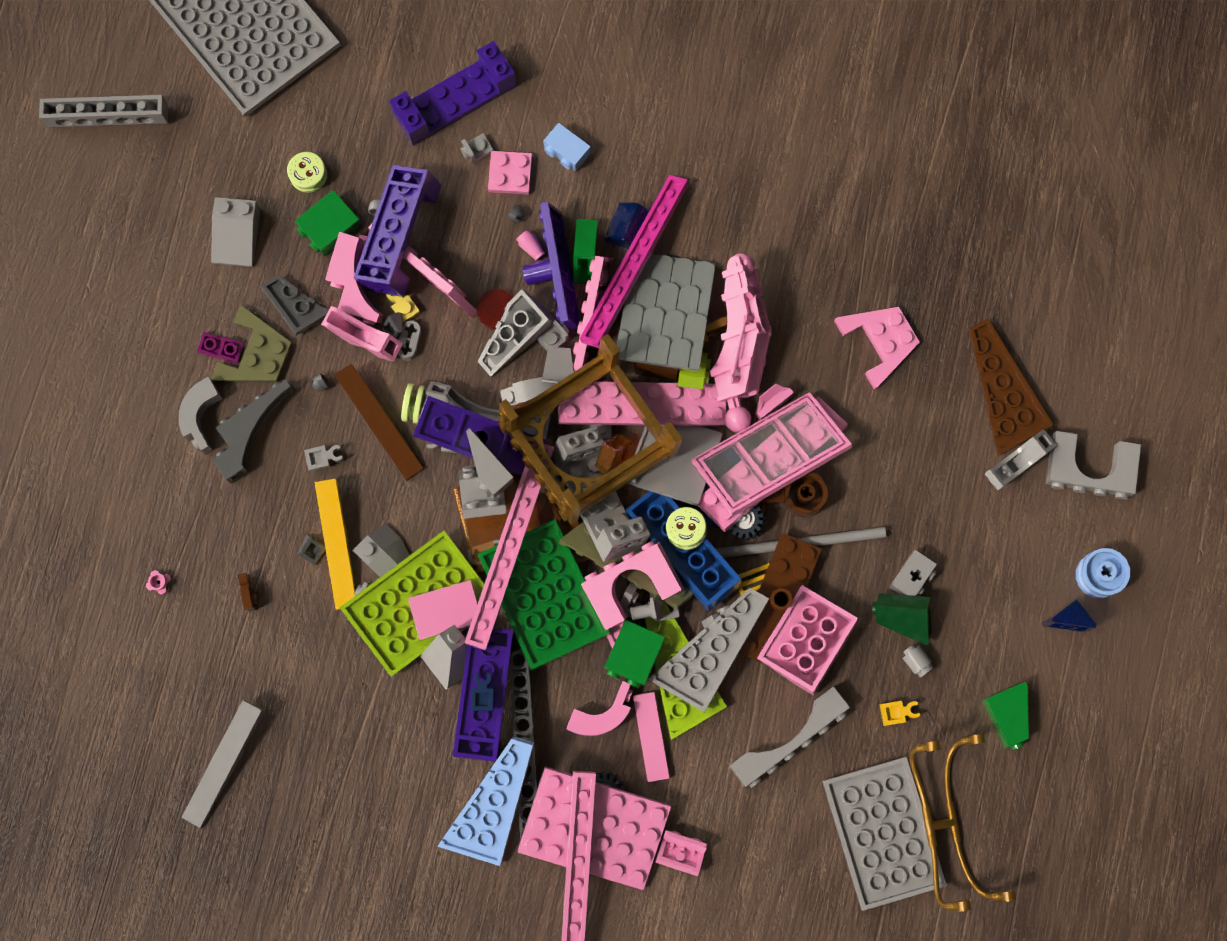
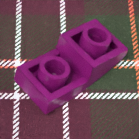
(220, 348)

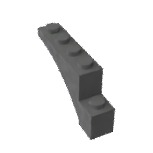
(242, 429)

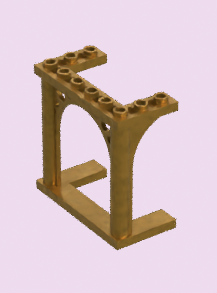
(517, 417)

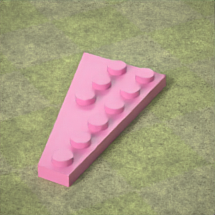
(438, 280)
(593, 288)

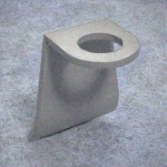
(557, 364)

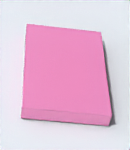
(442, 608)

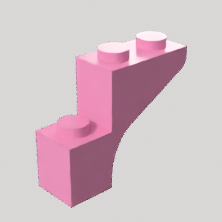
(362, 335)

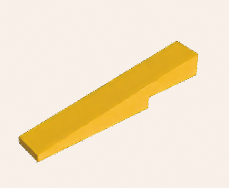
(335, 541)

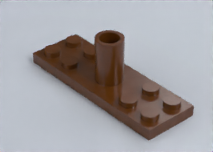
(786, 573)

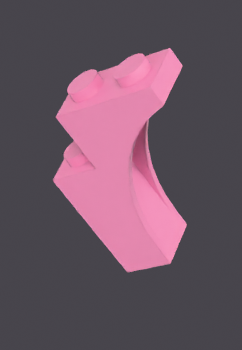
(341, 273)

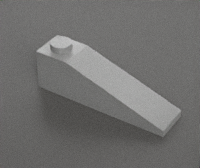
(518, 328)
(382, 550)

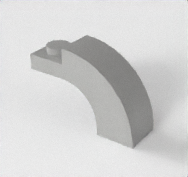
(524, 390)

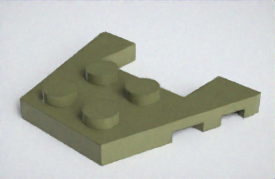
(263, 355)

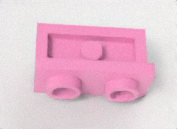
(681, 852)

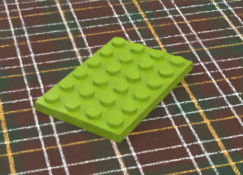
(383, 610)

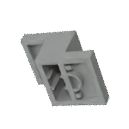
(474, 501)

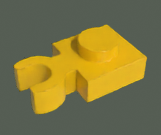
(895, 713)

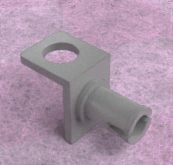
(652, 610)

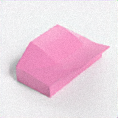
(772, 400)

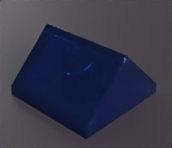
(626, 224)
(1071, 617)

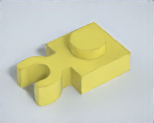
(404, 306)

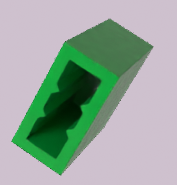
(325, 221)
(634, 654)

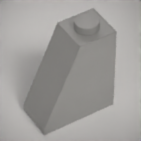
(447, 656)

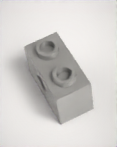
(917, 564)

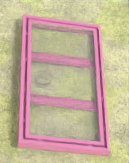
(771, 454)

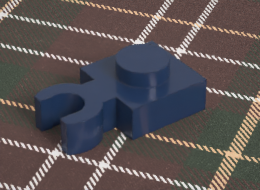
(482, 698)

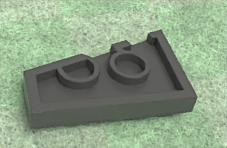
(294, 307)

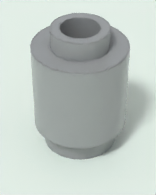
(917, 660)

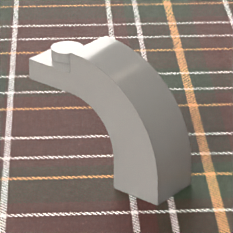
(192, 409)
(1020, 459)

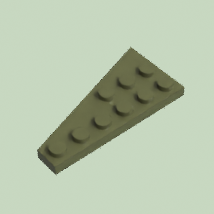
(582, 543)

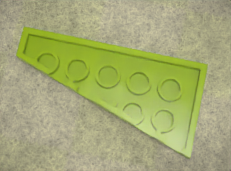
(679, 714)

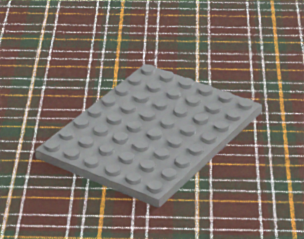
(250, 44)

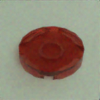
(492, 306)

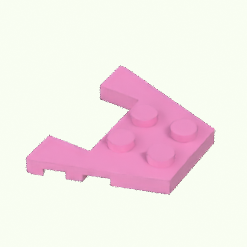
(888, 334)

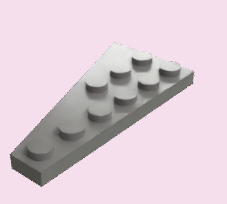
(704, 662)

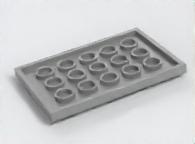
(882, 833)

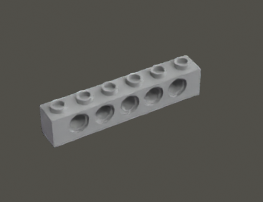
(103, 111)

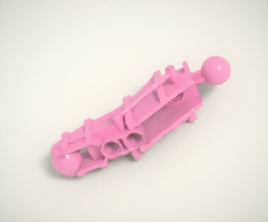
(746, 340)

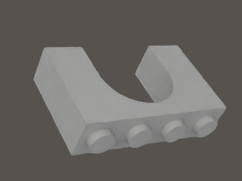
(1064, 472)

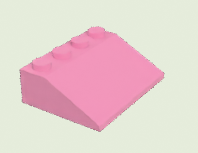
(807, 639)

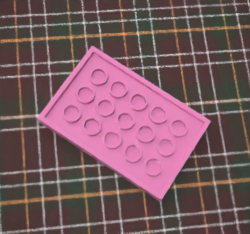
(623, 829)

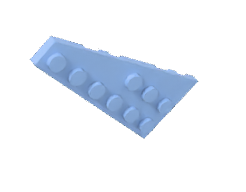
(488, 816)

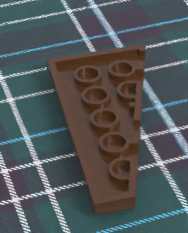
(1009, 400)

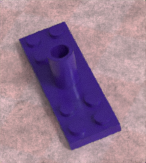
(556, 267)
(447, 427)

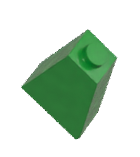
(584, 249)
(1010, 715)

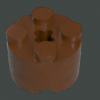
(813, 503)

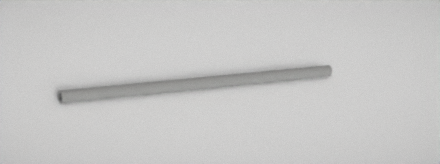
(818, 540)

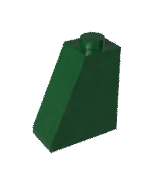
(905, 615)

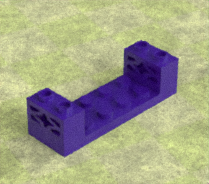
(454, 96)
(392, 228)
(480, 731)

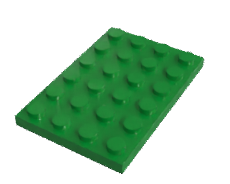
(547, 598)

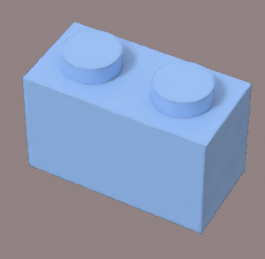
(566, 147)

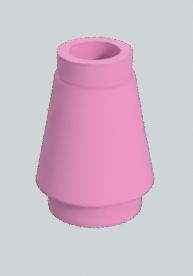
(530, 244)

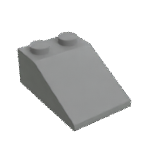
(234, 231)
(491, 472)

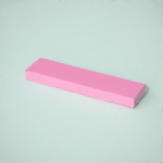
(651, 737)

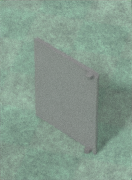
(678, 476)

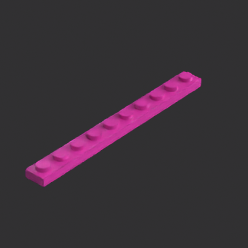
(634, 261)

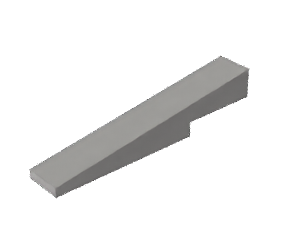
(223, 763)

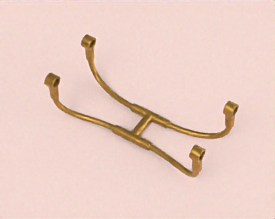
(931, 826)

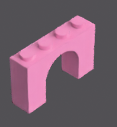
(601, 587)

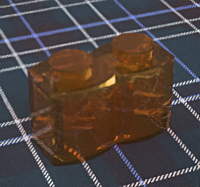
(613, 453)

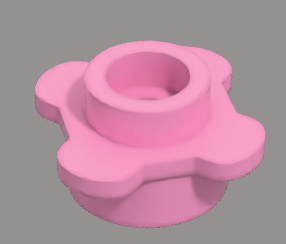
(152, 582)

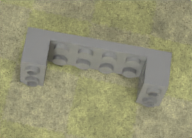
(607, 520)

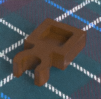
(248, 597)

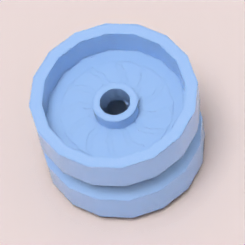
(1115, 571)

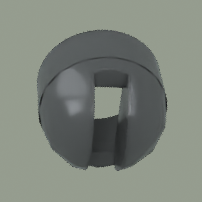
(515, 211)
(319, 382)

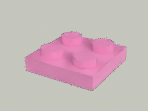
(510, 172)

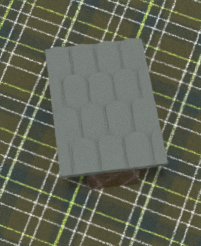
(666, 316)

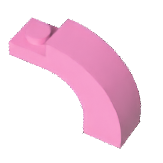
(596, 725)

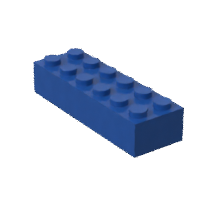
(700, 568)

